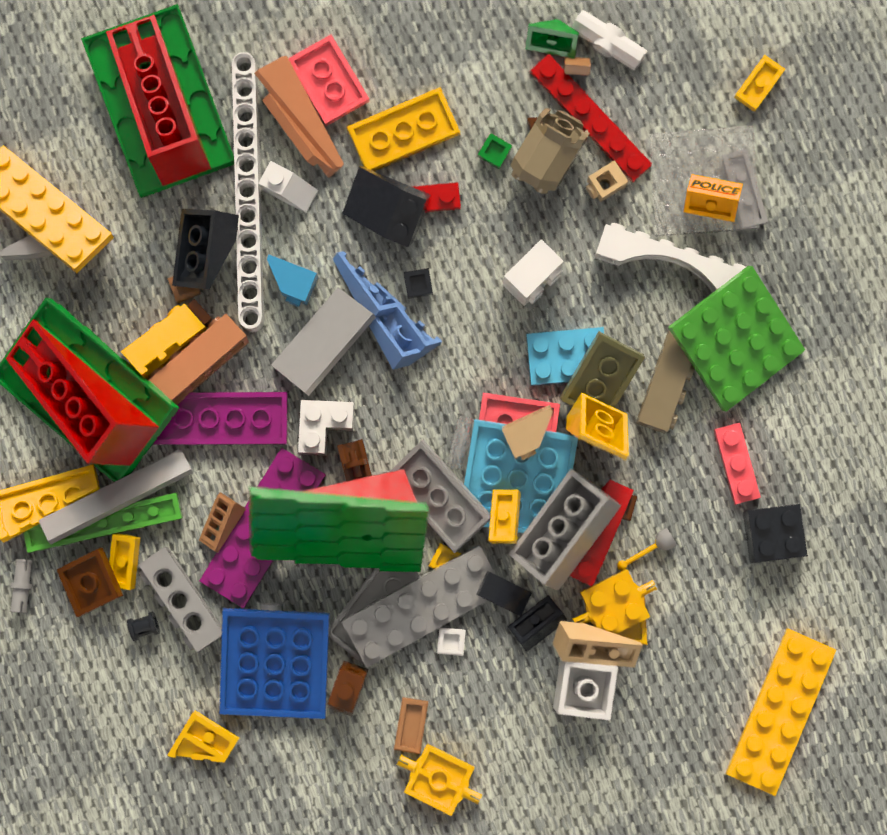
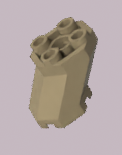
(549, 150)

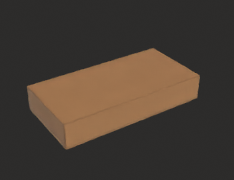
(411, 725)

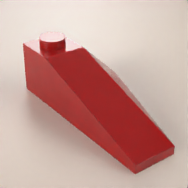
(592, 561)

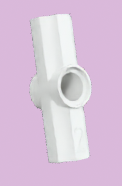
(609, 40)

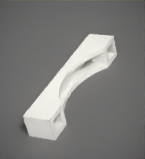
(621, 246)

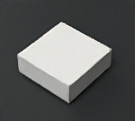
(451, 641)

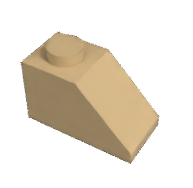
(527, 432)

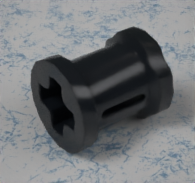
(143, 626)

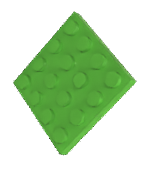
(736, 338)

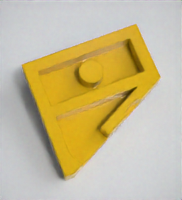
(203, 740)

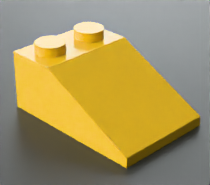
(599, 425)

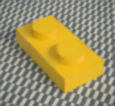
(759, 83)
(504, 516)
(124, 559)

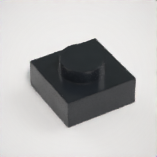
(418, 283)

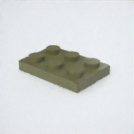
(603, 371)

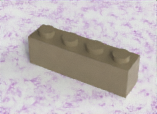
(666, 387)

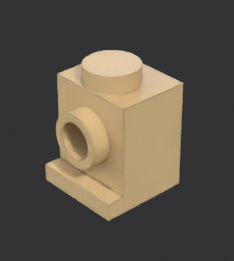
(610, 173)

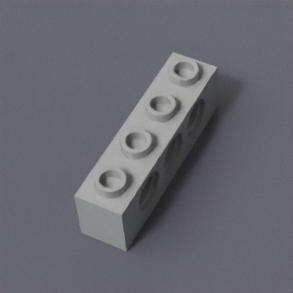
(151, 571)

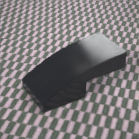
(504, 593)

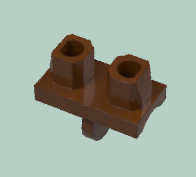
(354, 460)

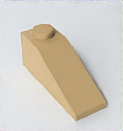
(594, 646)

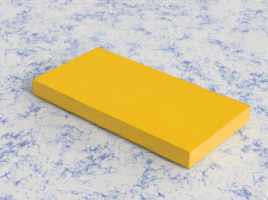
(403, 130)

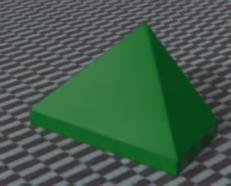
(552, 38)

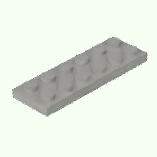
(418, 607)

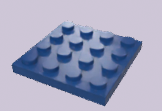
(274, 663)

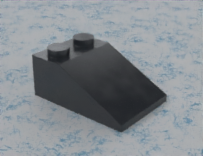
(386, 206)
(203, 246)

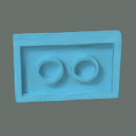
(557, 354)

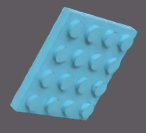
(495, 468)

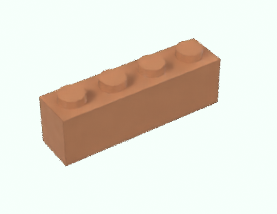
(199, 359)

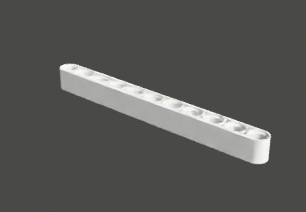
(243, 180)

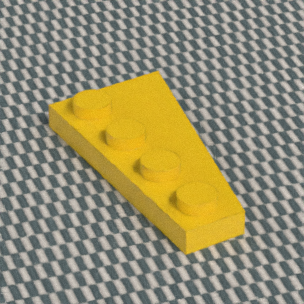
(32, 501)

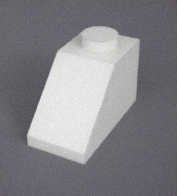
(287, 187)

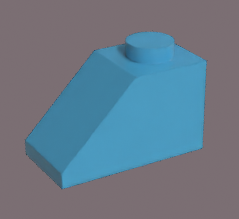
(293, 281)

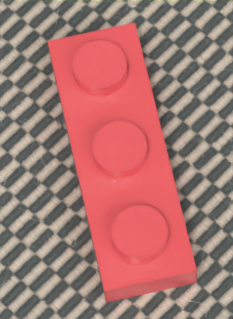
(737, 463)

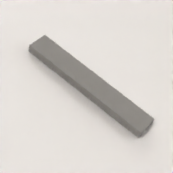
(115, 496)

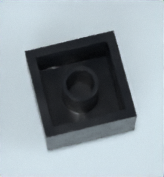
(775, 533)

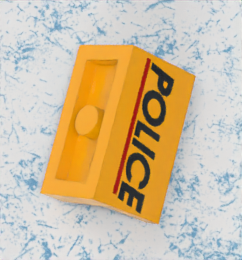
(712, 198)

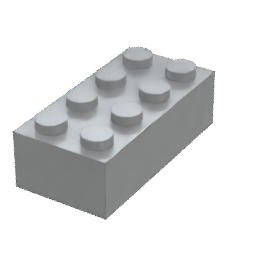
(564, 530)

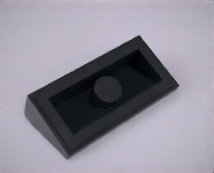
(537, 623)

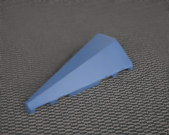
(395, 332)

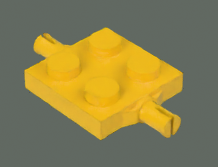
(615, 603)
(439, 779)

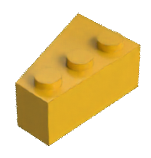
(163, 340)

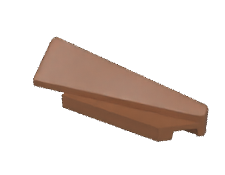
(297, 115)

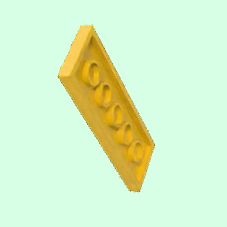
(48, 214)
(780, 711)

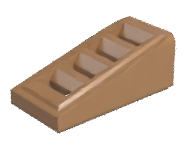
(221, 508)

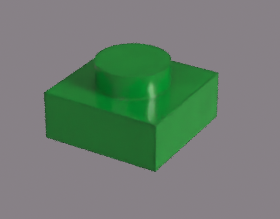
(494, 151)

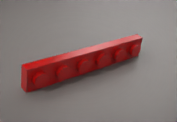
(599, 125)

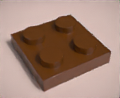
(89, 582)

